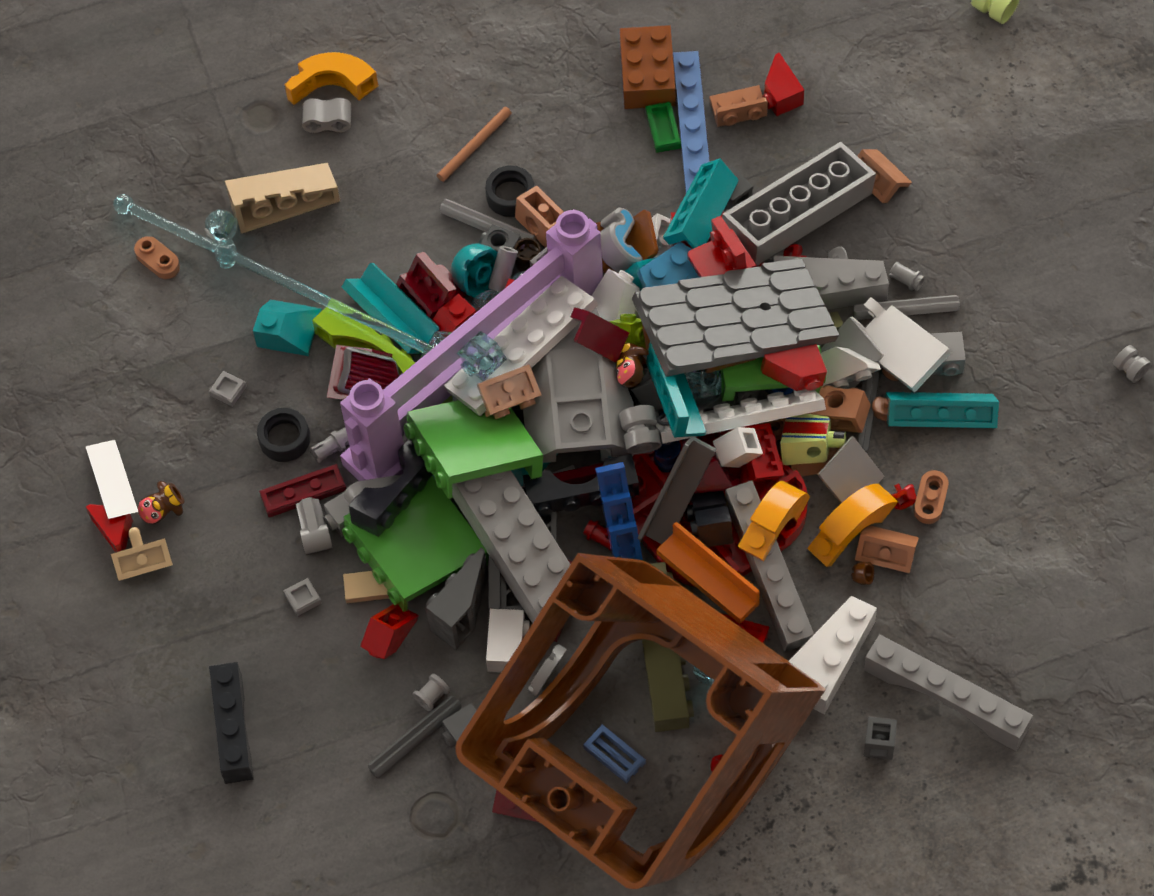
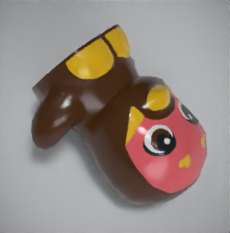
(630, 365)
(158, 505)

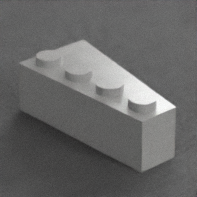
(846, 280)

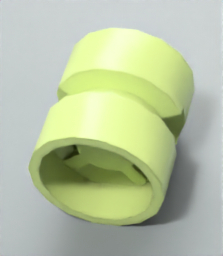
(998, 9)

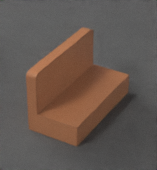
(887, 177)
(886, 548)

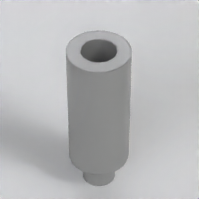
(502, 268)

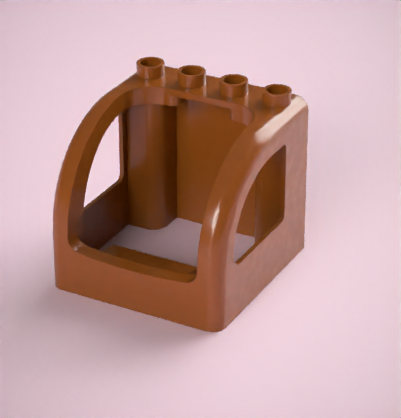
(630, 601)

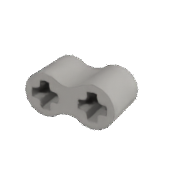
(326, 115)

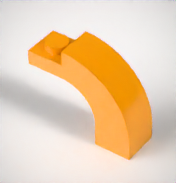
(331, 69)
(853, 515)
(771, 516)

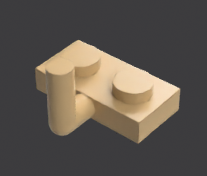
(141, 557)

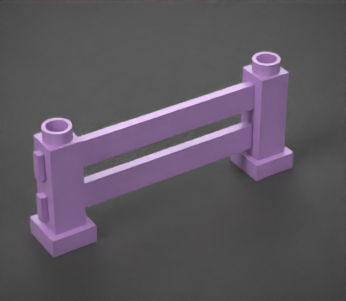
(378, 415)

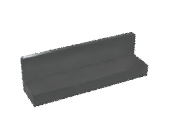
(678, 490)

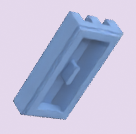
(631, 769)

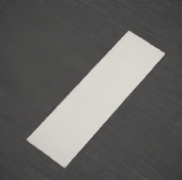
(111, 479)

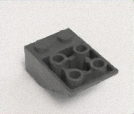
(455, 609)

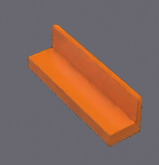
(709, 573)

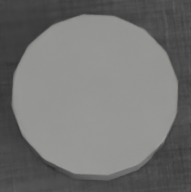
(546, 670)

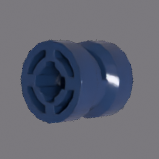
(662, 455)

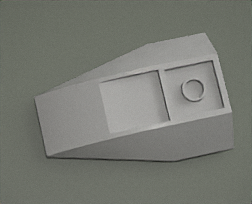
(577, 402)

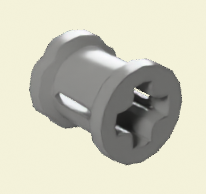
(431, 692)

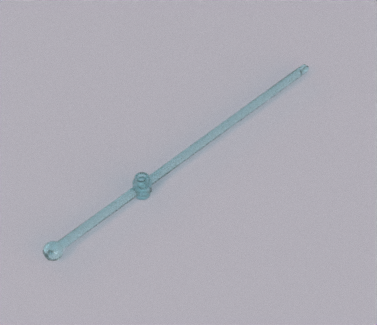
(227, 256)

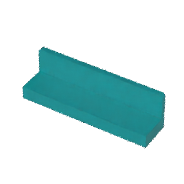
(701, 204)
(389, 304)
(676, 400)
(942, 410)

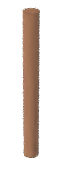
(502, 115)

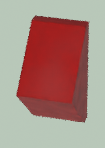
(114, 529)

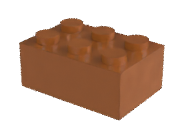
(647, 66)

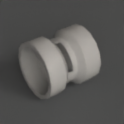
(1131, 363)

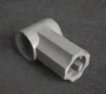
(314, 530)

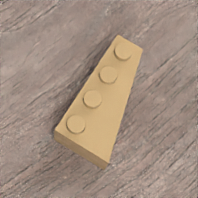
(280, 195)

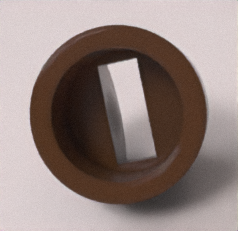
(863, 573)

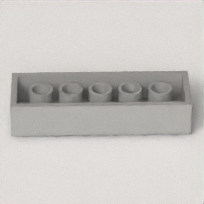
(800, 202)
(513, 537)

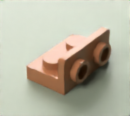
(738, 106)
(509, 390)

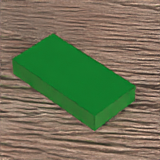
(663, 127)

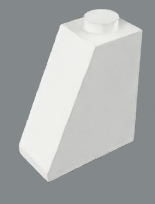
(615, 295)

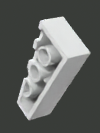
(835, 646)

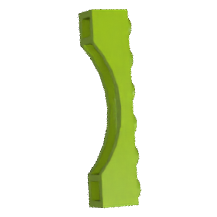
(344, 331)

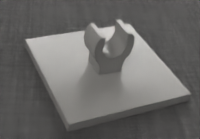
(854, 338)
(849, 471)

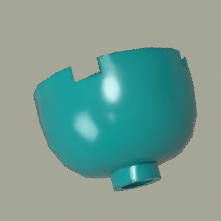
(473, 268)

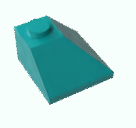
(285, 327)

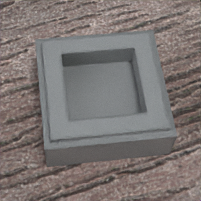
(227, 388)
(302, 596)

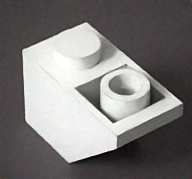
(846, 366)

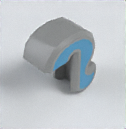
(613, 236)

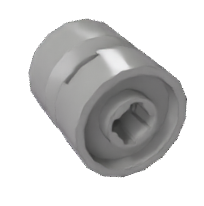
(640, 429)

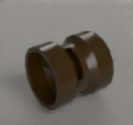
(527, 250)

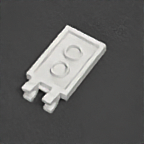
(907, 348)

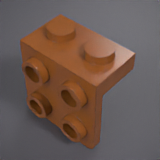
(641, 237)

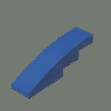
(618, 511)

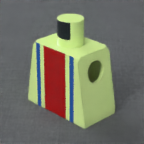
(809, 439)

